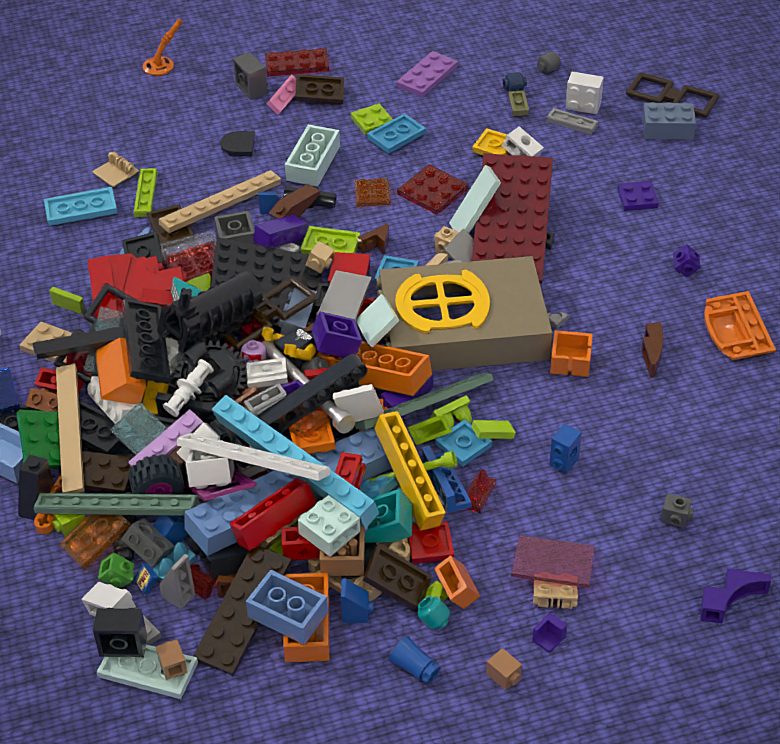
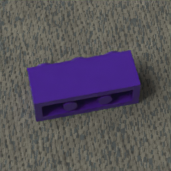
(280, 231)

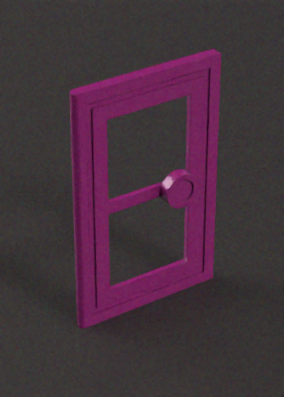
(212, 491)

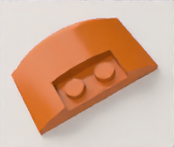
(737, 326)

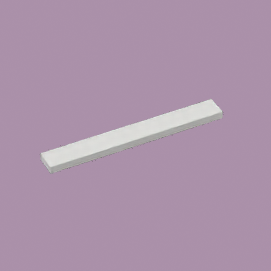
(254, 456)

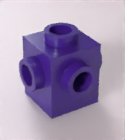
(686, 260)

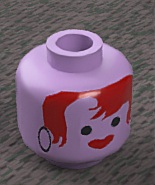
(253, 352)

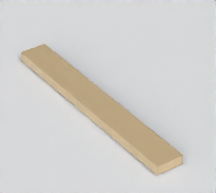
(69, 429)

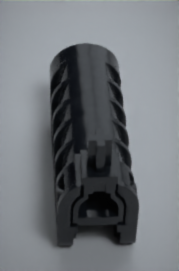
(212, 312)

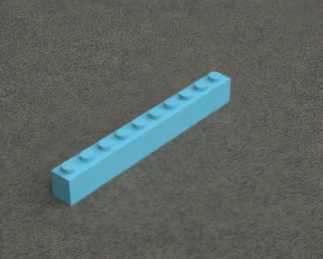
(269, 440)

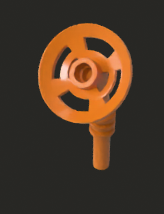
(158, 61)

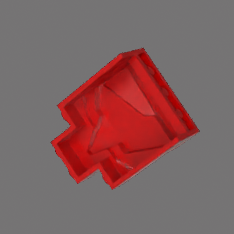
(129, 276)

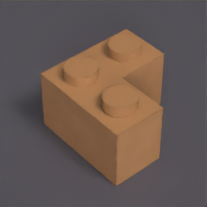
(347, 560)

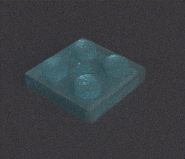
(138, 428)

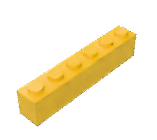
(409, 470)

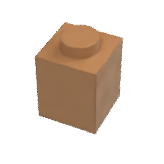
(171, 659)
(504, 669)

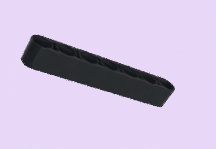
(314, 393)

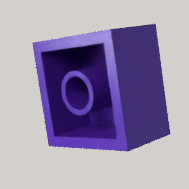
(336, 335)

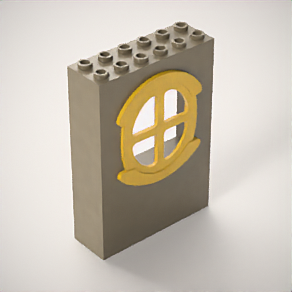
(502, 328)

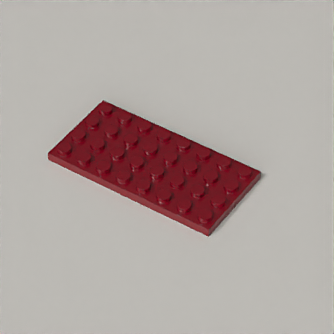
(518, 211)

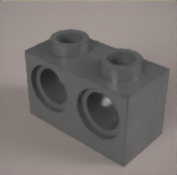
(147, 542)

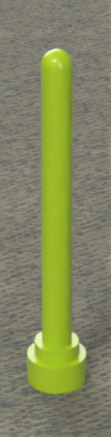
(447, 460)

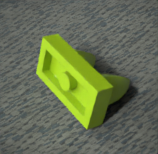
(458, 408)

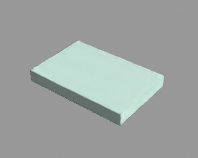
(377, 320)

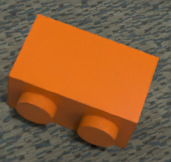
(457, 582)

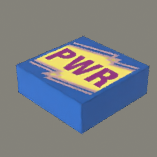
(146, 578)

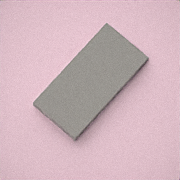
(345, 294)

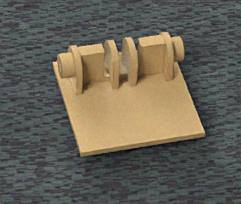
(115, 170)
(547, 590)

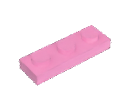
(283, 95)

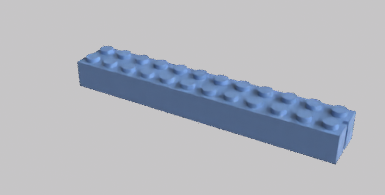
(211, 521)

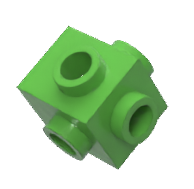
(116, 571)

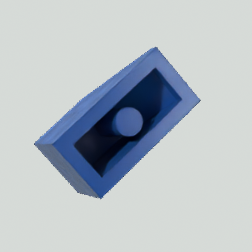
(171, 527)
(355, 603)

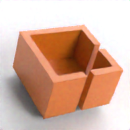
(571, 353)

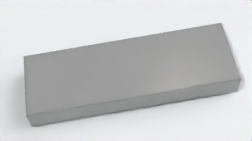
(572, 121)

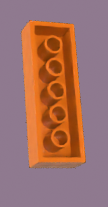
(390, 368)

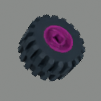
(156, 476)

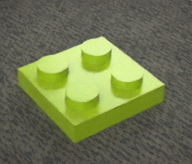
(370, 118)

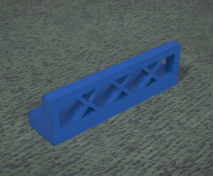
(443, 484)

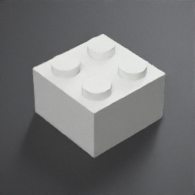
(584, 92)
(208, 469)

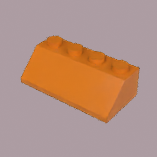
(114, 374)

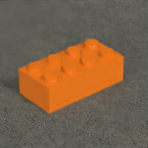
(318, 645)

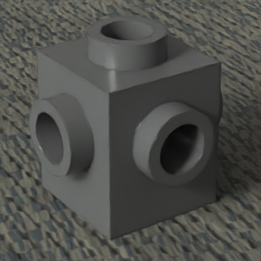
(677, 510)

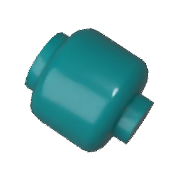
(433, 612)

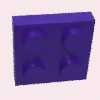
(637, 195)

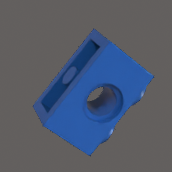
(565, 448)

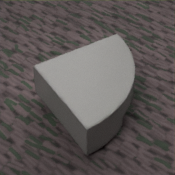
(557, 320)

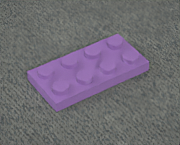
(427, 74)

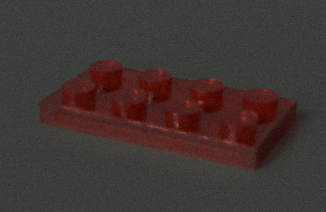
(297, 62)

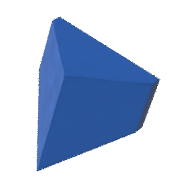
(267, 201)

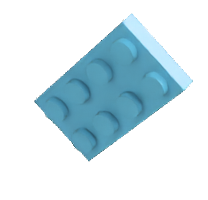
(80, 206)

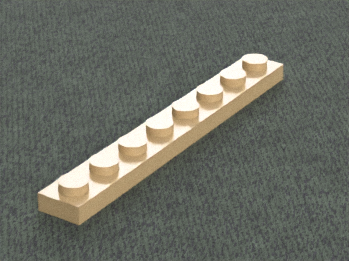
(219, 201)

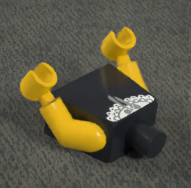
(295, 346)

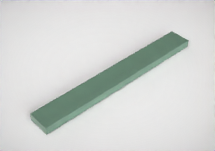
(430, 398)
(114, 504)

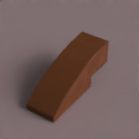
(652, 347)

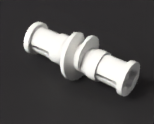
(188, 387)

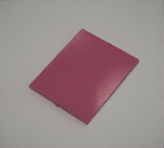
(553, 561)

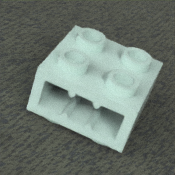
(329, 525)

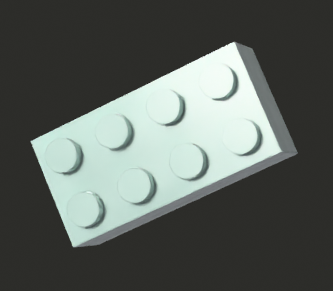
(312, 155)

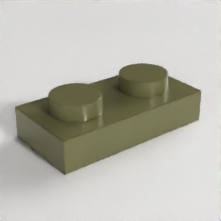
(518, 103)

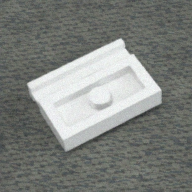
(267, 373)

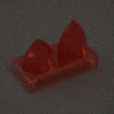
(480, 490)
(202, 582)

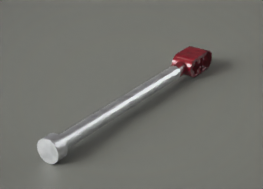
(342, 420)

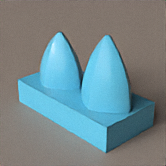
(166, 563)

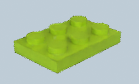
(337, 239)

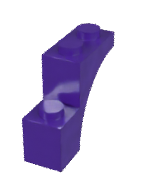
(736, 585)

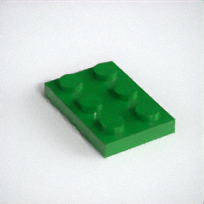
(40, 435)

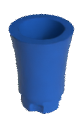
(414, 660)

